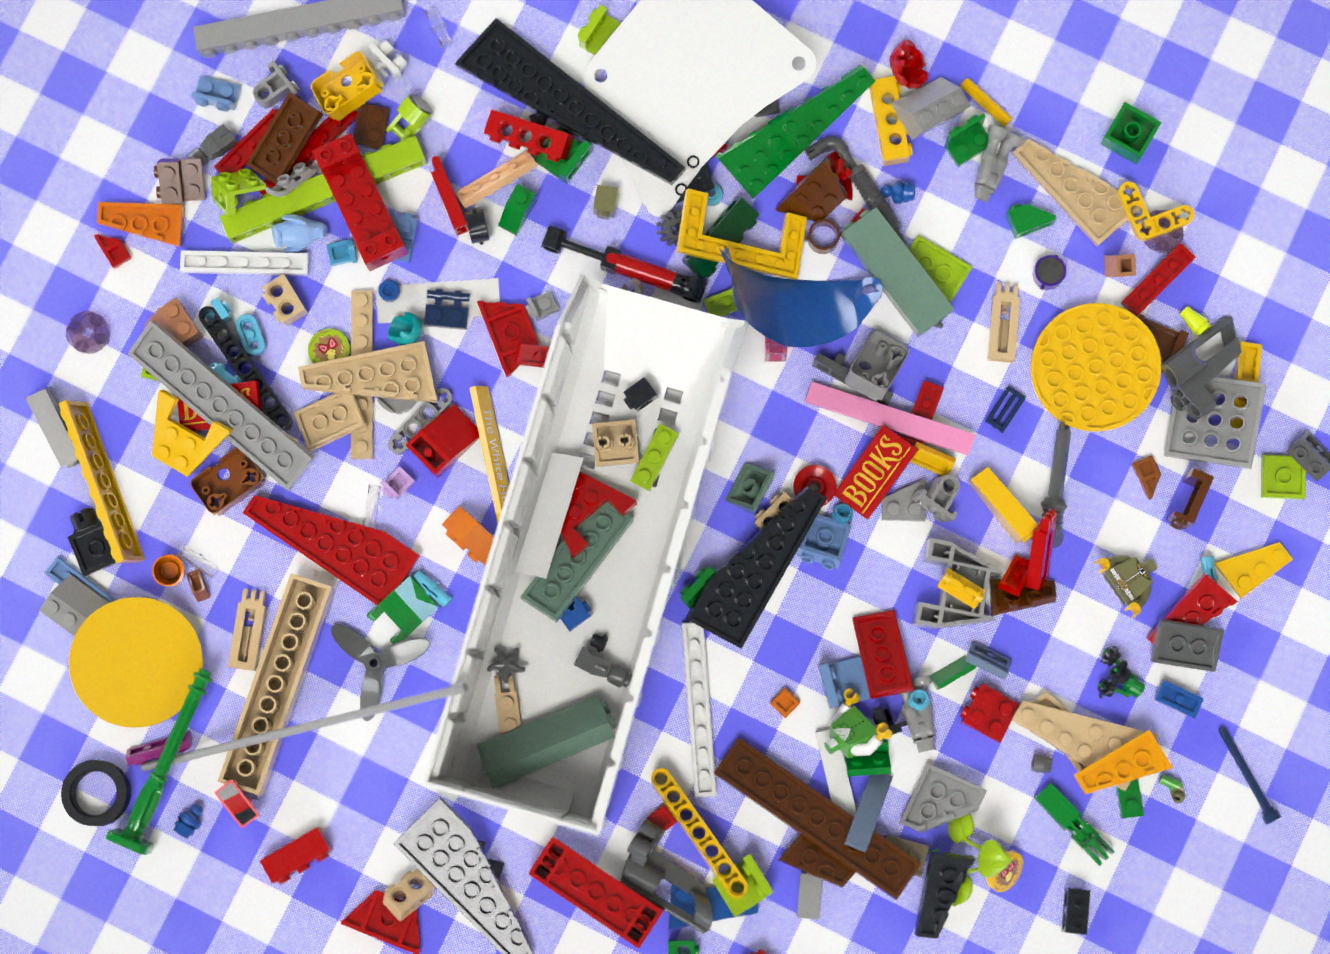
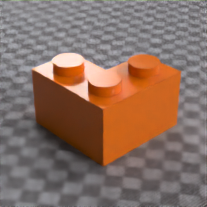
(469, 534)

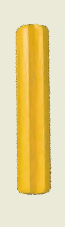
(986, 102)

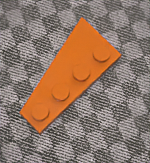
(146, 220)

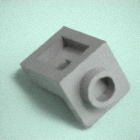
(541, 306)

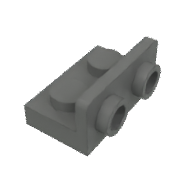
(1311, 455)

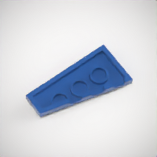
(686, 903)

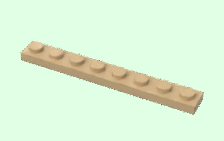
(362, 343)

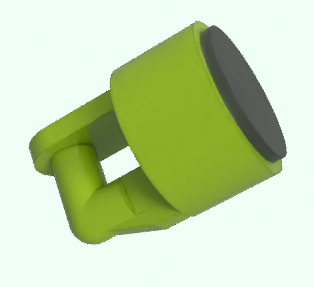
(415, 112)

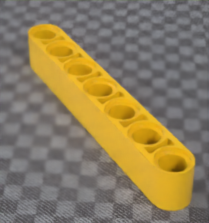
(697, 822)

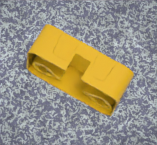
(340, 100)

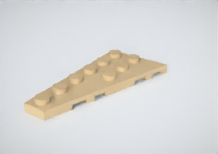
(1080, 194)

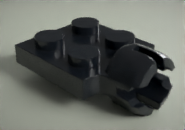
(89, 542)

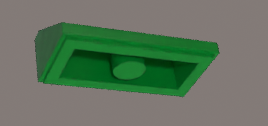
(951, 672)

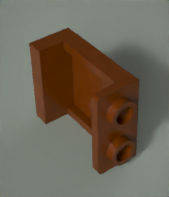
(1167, 339)
(1201, 482)

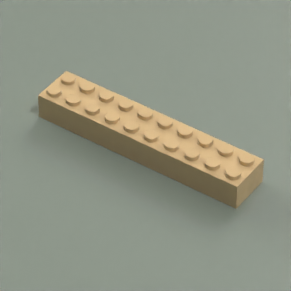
(277, 681)

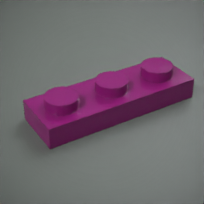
(140, 754)

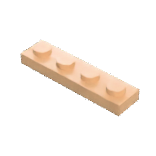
(496, 179)

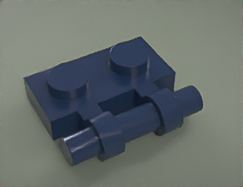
(447, 316)

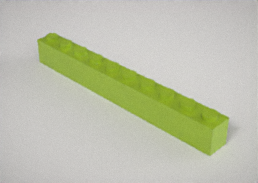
(315, 191)

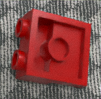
(989, 712)

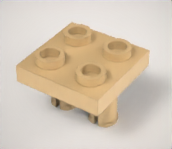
(615, 443)

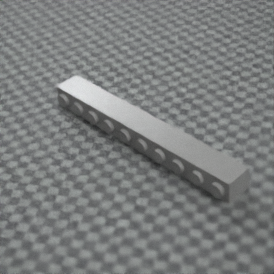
(292, 24)

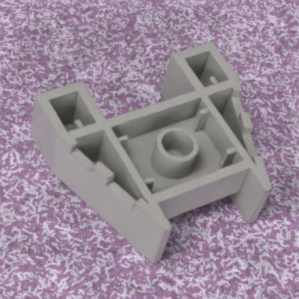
(950, 610)

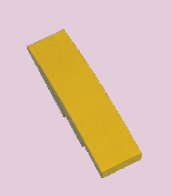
(1246, 369)

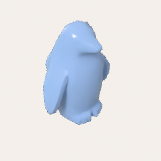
(297, 232)

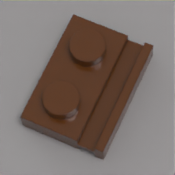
(370, 126)

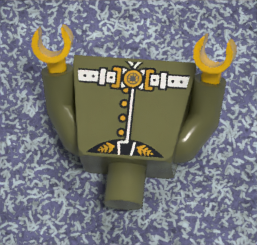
(1128, 580)

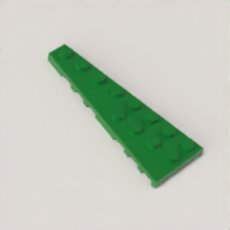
(770, 150)

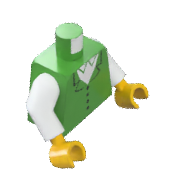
(853, 731)

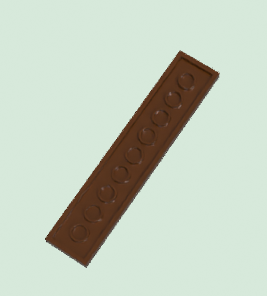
(815, 817)

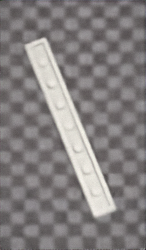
(699, 710)

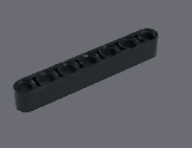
(241, 359)

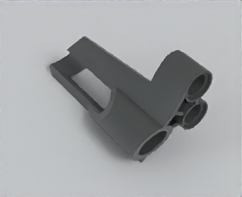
(1190, 375)
(647, 868)

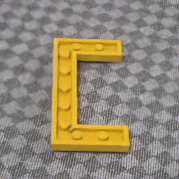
(781, 264)

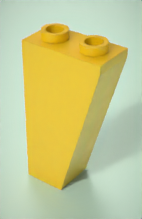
(1004, 506)

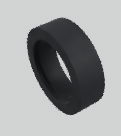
(70, 784)

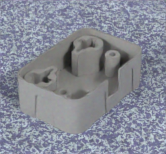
(879, 354)

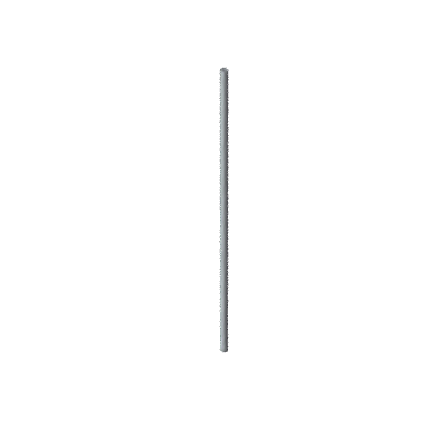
(312, 725)

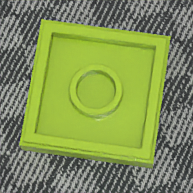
(1282, 478)

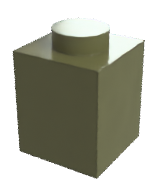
(605, 202)

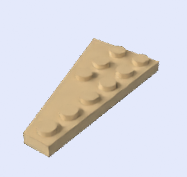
(385, 373)
(1073, 734)

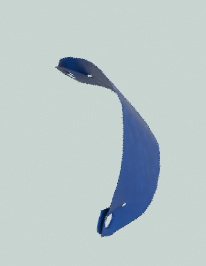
(800, 310)

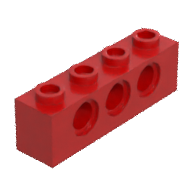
(499, 121)

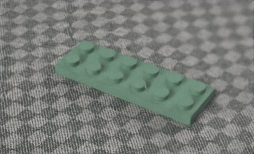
(570, 575)

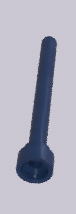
(1269, 813)

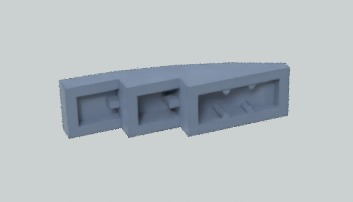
(868, 811)

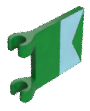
(406, 607)

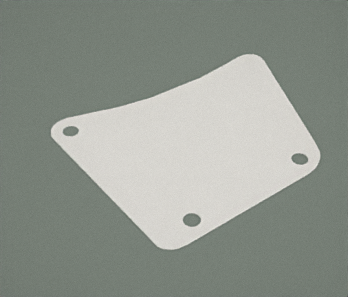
(693, 78)

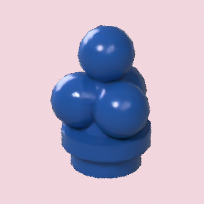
(899, 191)
(188, 821)

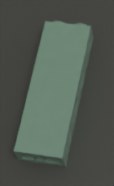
(900, 273)
(546, 740)

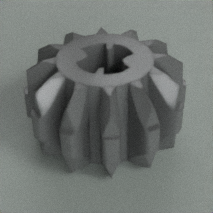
(669, 235)

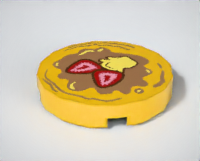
(1009, 876)

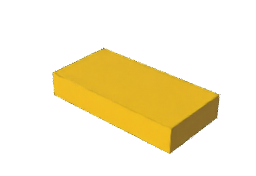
(933, 460)

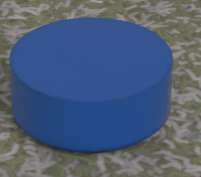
(389, 291)

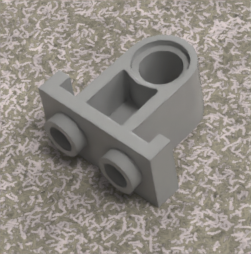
(276, 85)
(937, 499)

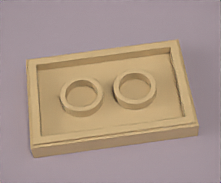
(329, 420)

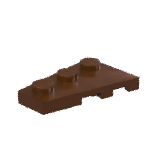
(1005, 602)
(816, 862)

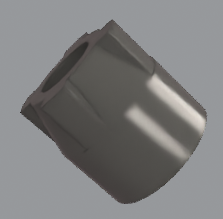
(1041, 763)

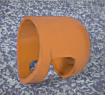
(168, 566)

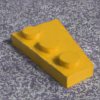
(1253, 568)

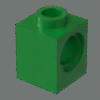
(673, 946)

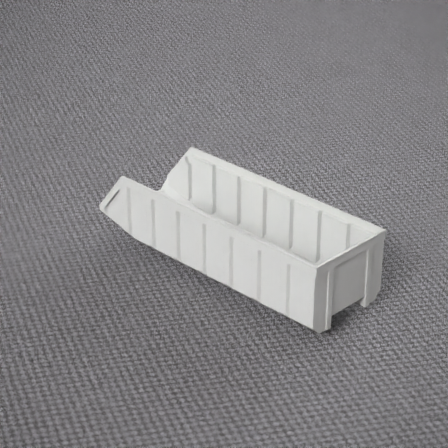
(630, 340)

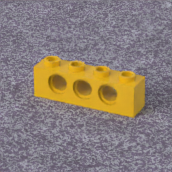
(890, 153)

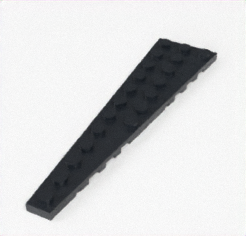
(528, 76)

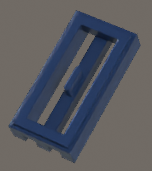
(995, 424)

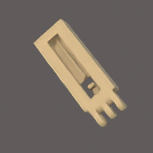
(1003, 332)
(248, 639)

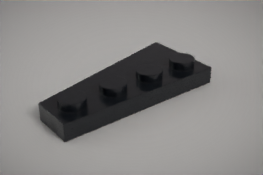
(942, 882)

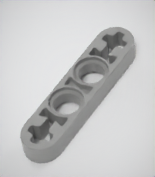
(417, 419)

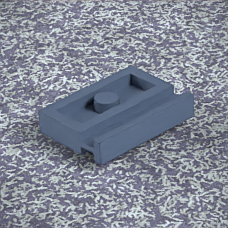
(988, 660)

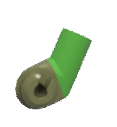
(1175, 786)

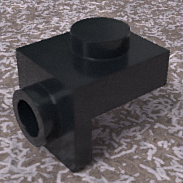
(883, 715)

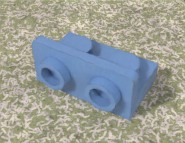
(216, 93)

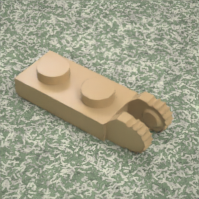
(507, 706)

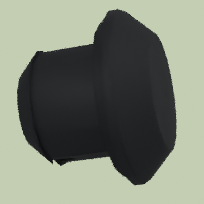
(600, 642)

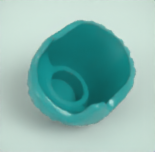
(405, 329)

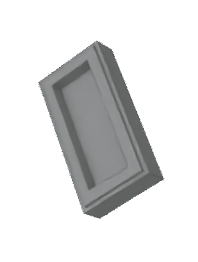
(809, 897)

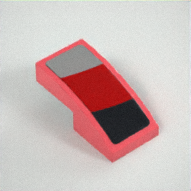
(237, 803)

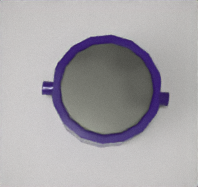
(1049, 272)

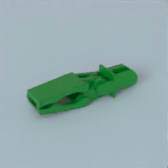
(1065, 815)

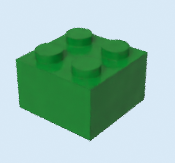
(1130, 133)

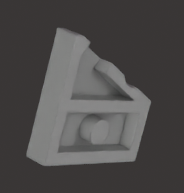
(901, 507)

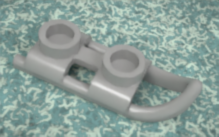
(288, 182)

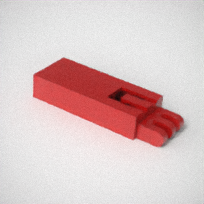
(448, 197)
(1041, 551)

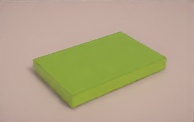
(943, 268)

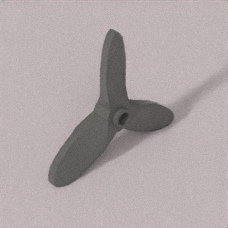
(362, 651)

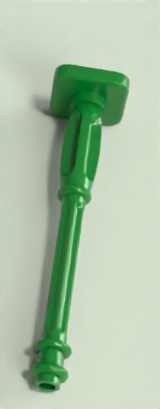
(150, 795)

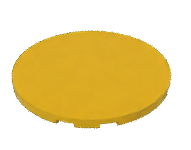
(1096, 367)
(134, 661)

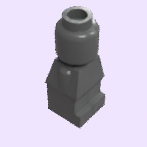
(214, 145)
(599, 667)

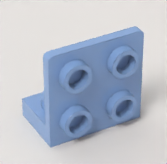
(841, 676)

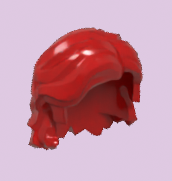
(908, 64)

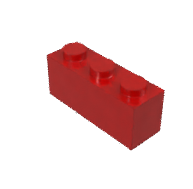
(296, 856)

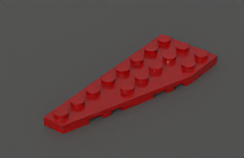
(353, 553)

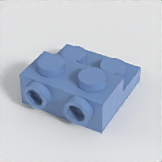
(407, 229)
(824, 542)

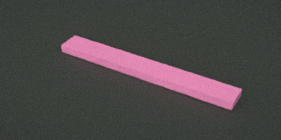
(893, 418)

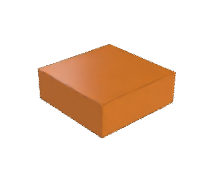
(785, 703)

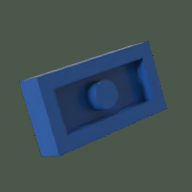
(1178, 699)

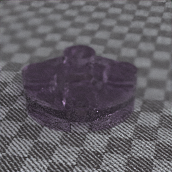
(1164, 243)
(98, 338)

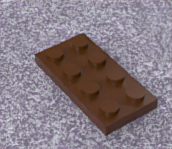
(284, 138)

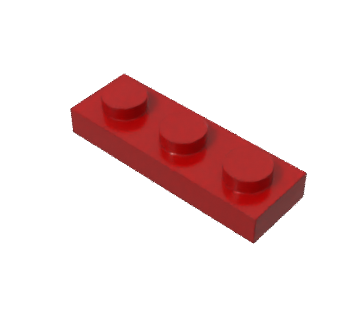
(925, 405)

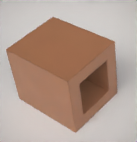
(1120, 265)

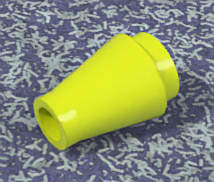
(1196, 322)

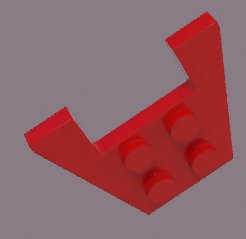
(586, 499)

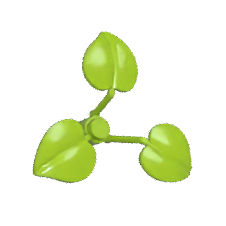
(990, 860)

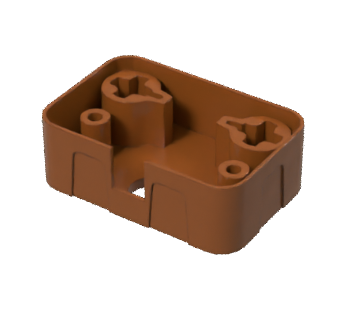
(234, 489)

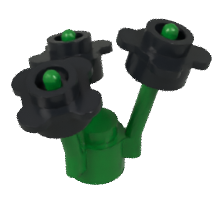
(1120, 674)

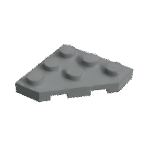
(940, 799)

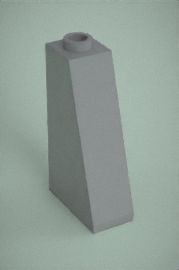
(47, 413)

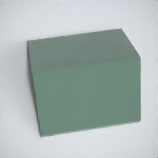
(750, 488)

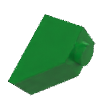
(517, 209)
(1028, 219)

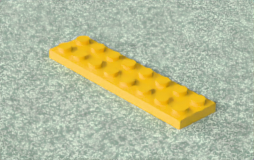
(101, 482)

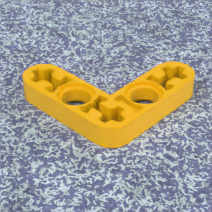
(1151, 222)

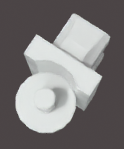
(395, 66)

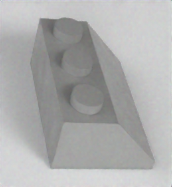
(930, 106)
(71, 604)

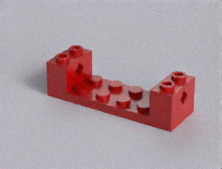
(360, 202)
(595, 892)

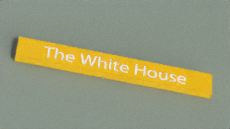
(490, 446)

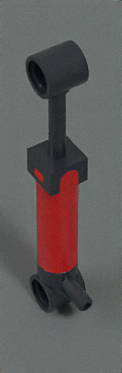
(614, 261)

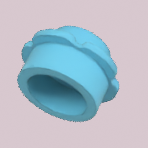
(919, 694)

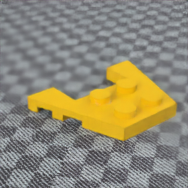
(177, 444)

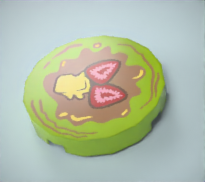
(328, 345)

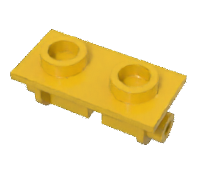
(961, 588)

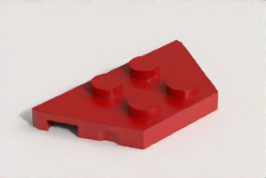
(507, 327)
(378, 922)

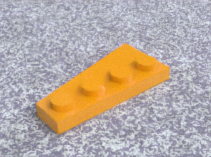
(1129, 762)

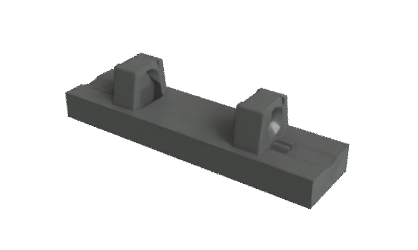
(839, 372)

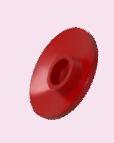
(816, 475)

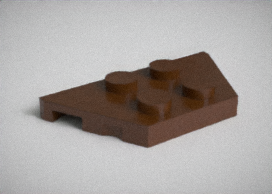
(815, 195)

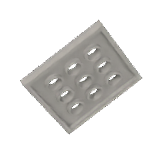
(1246, 435)

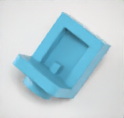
(222, 309)

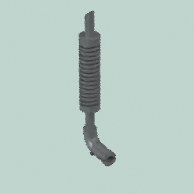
(860, 177)

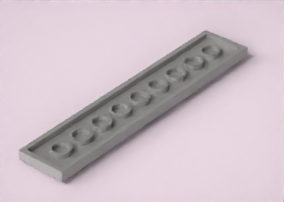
(218, 401)

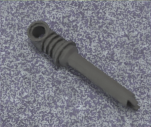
(1057, 479)

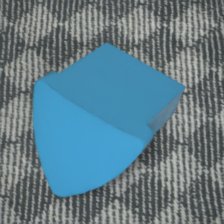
(342, 252)

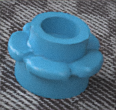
(842, 509)

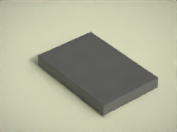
(1187, 645)

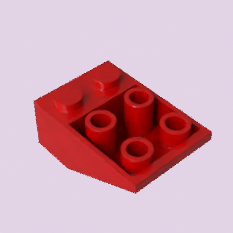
(444, 440)

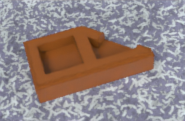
(1147, 474)

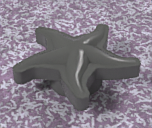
(506, 664)

